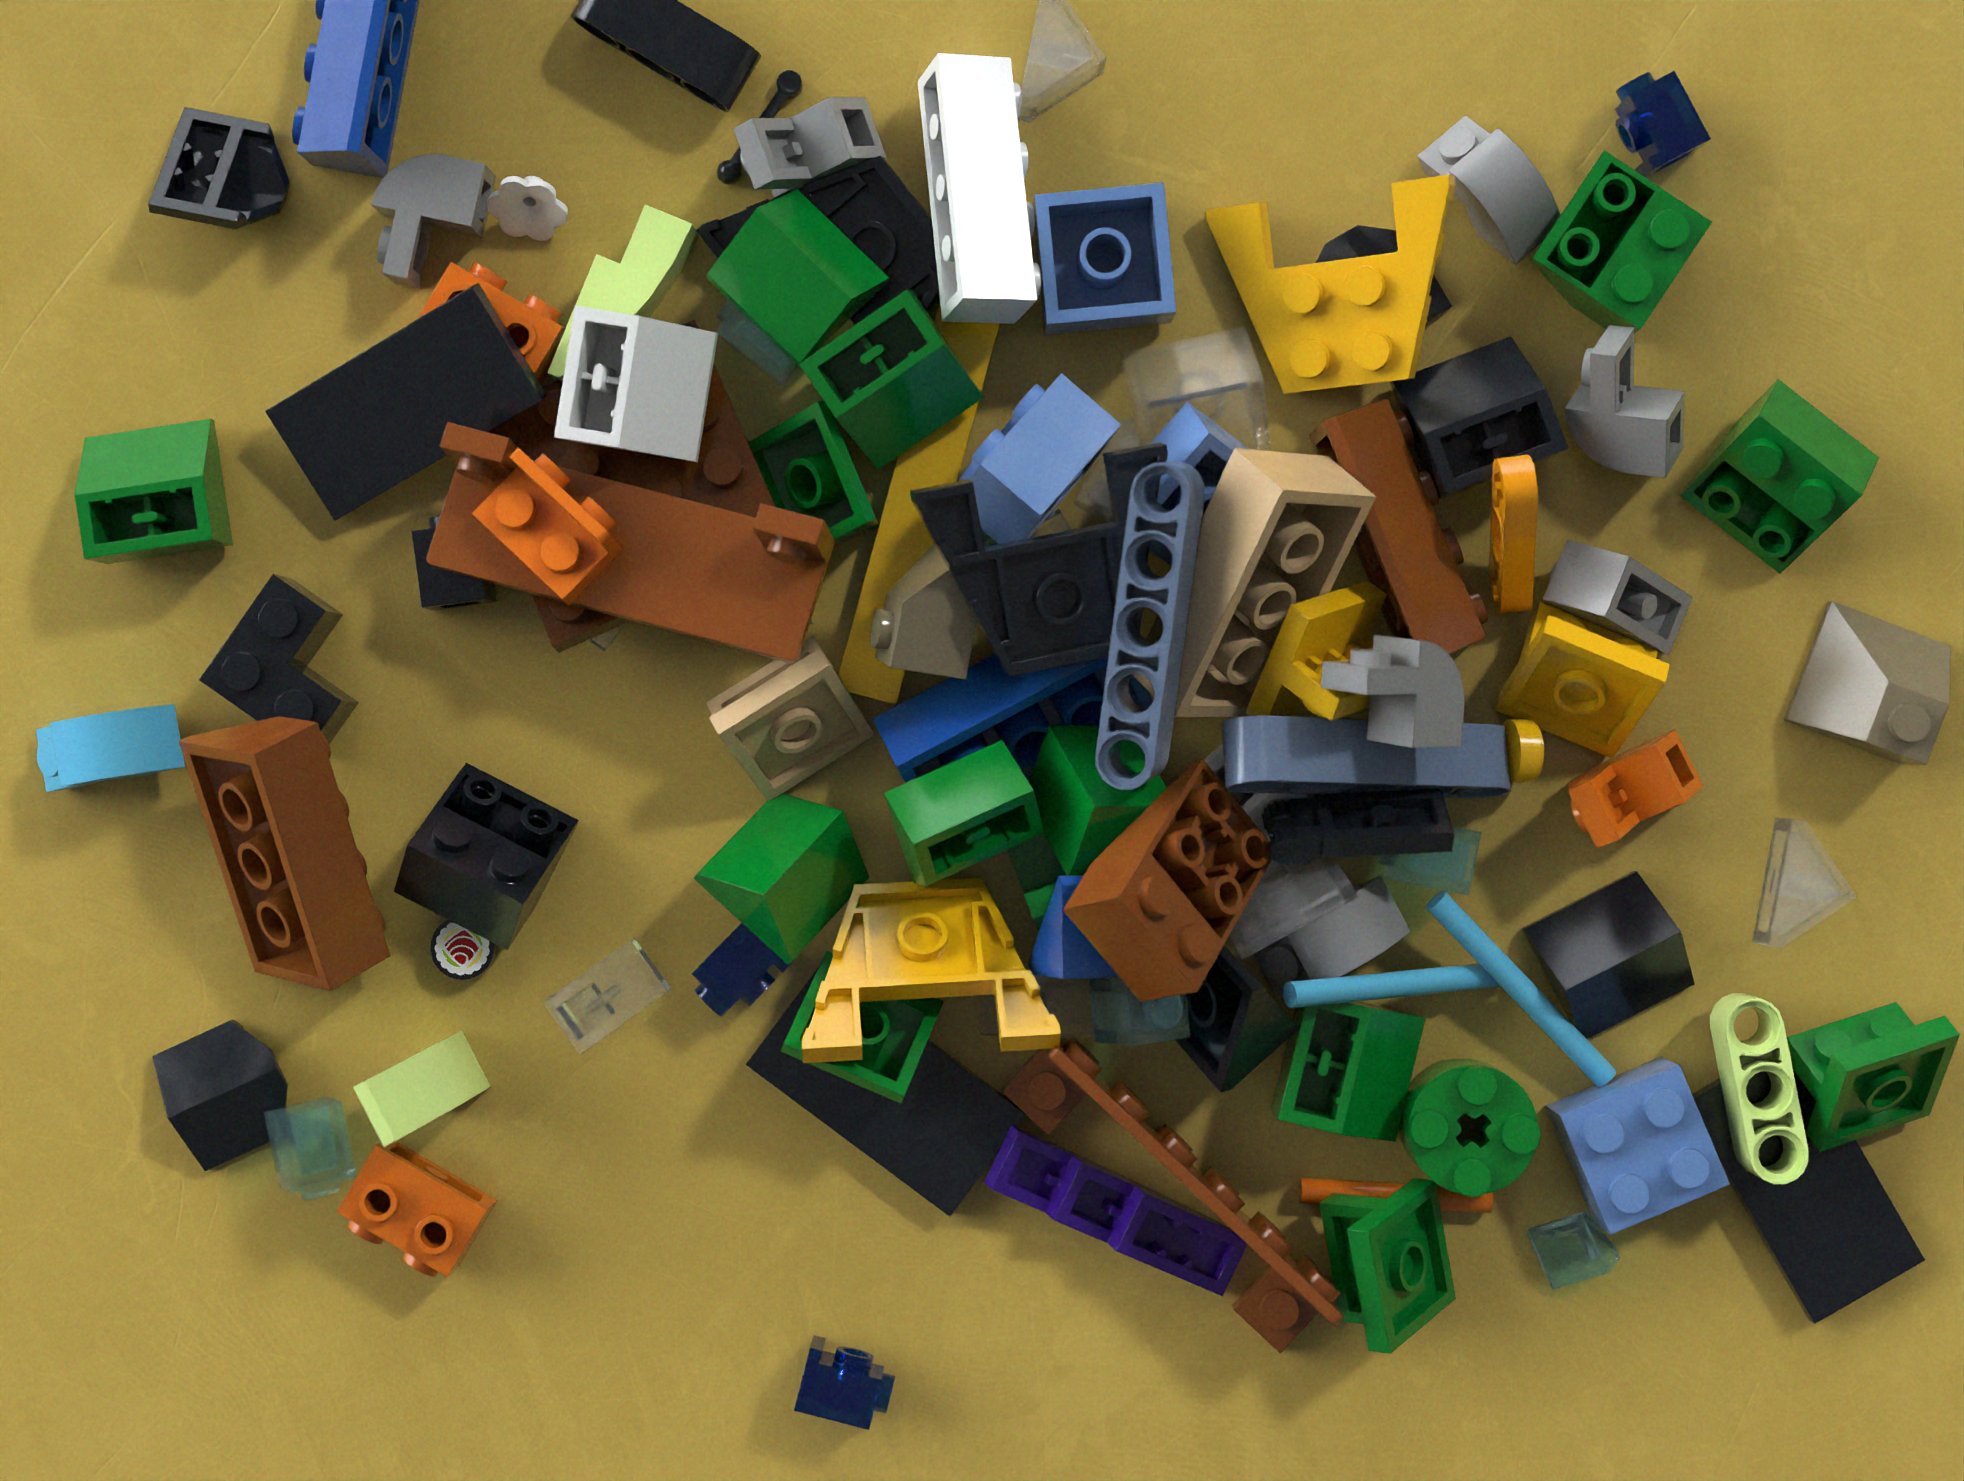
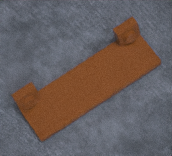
(680, 561)
(1287, 1291)

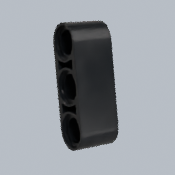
(674, 44)

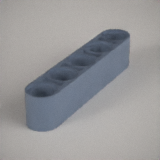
(1131, 652)
(1336, 757)

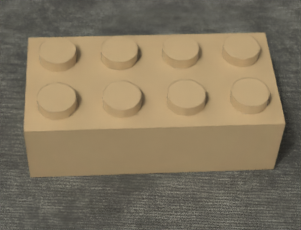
(1263, 544)

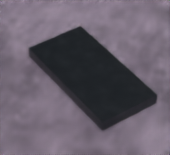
(390, 405)
(930, 1141)
(1830, 1226)

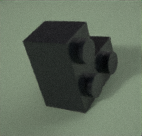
(268, 656)

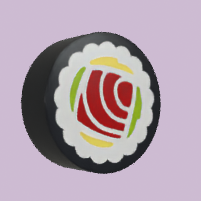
(461, 952)

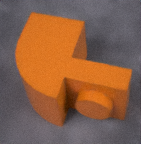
(1633, 788)

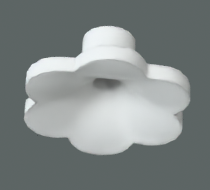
(527, 208)

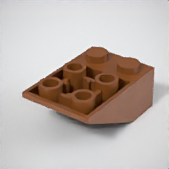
(1172, 886)

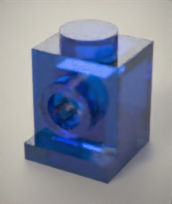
(1658, 122)
(736, 971)
(843, 1385)

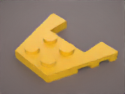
(1344, 316)
(922, 945)

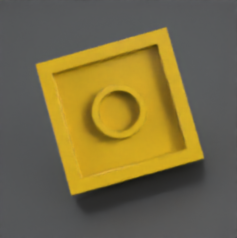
(1314, 633)
(1581, 680)

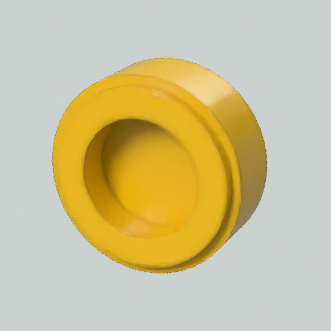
(1524, 750)

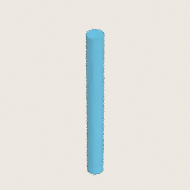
(1386, 985)
(1521, 989)

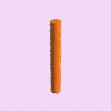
(1316, 1190)

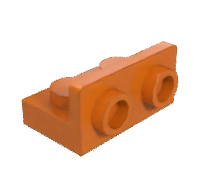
(548, 528)

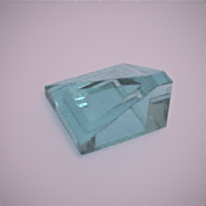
(1572, 1249)

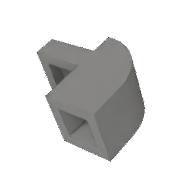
(808, 146)
(1497, 187)
(425, 195)
(1624, 423)
(1411, 691)
(1336, 940)

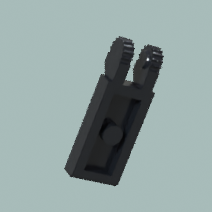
(1358, 825)

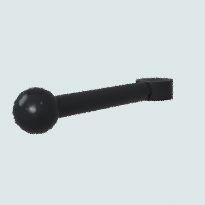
(789, 86)

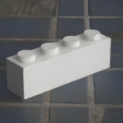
(978, 189)

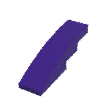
(1116, 1210)

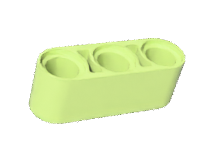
(1780, 1110)

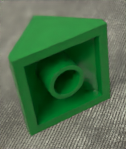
(795, 275)
(814, 473)
(1076, 804)
(786, 872)
(891, 1039)

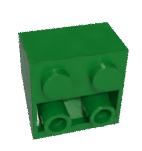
(1618, 245)
(892, 379)
(1781, 477)
(152, 493)
(963, 813)
(1348, 1069)

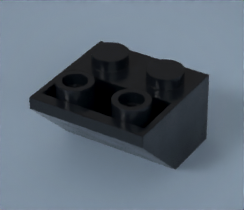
(1478, 411)
(484, 855)

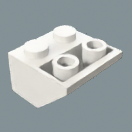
(635, 384)

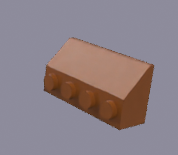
(1401, 536)
(287, 850)

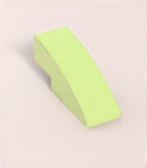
(641, 279)
(421, 1088)

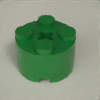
(1504, 1122)

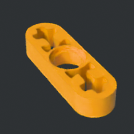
(1513, 533)

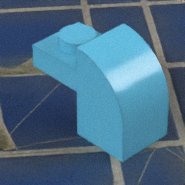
(109, 747)

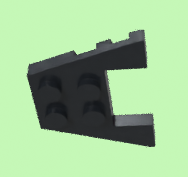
(877, 216)
(1045, 595)

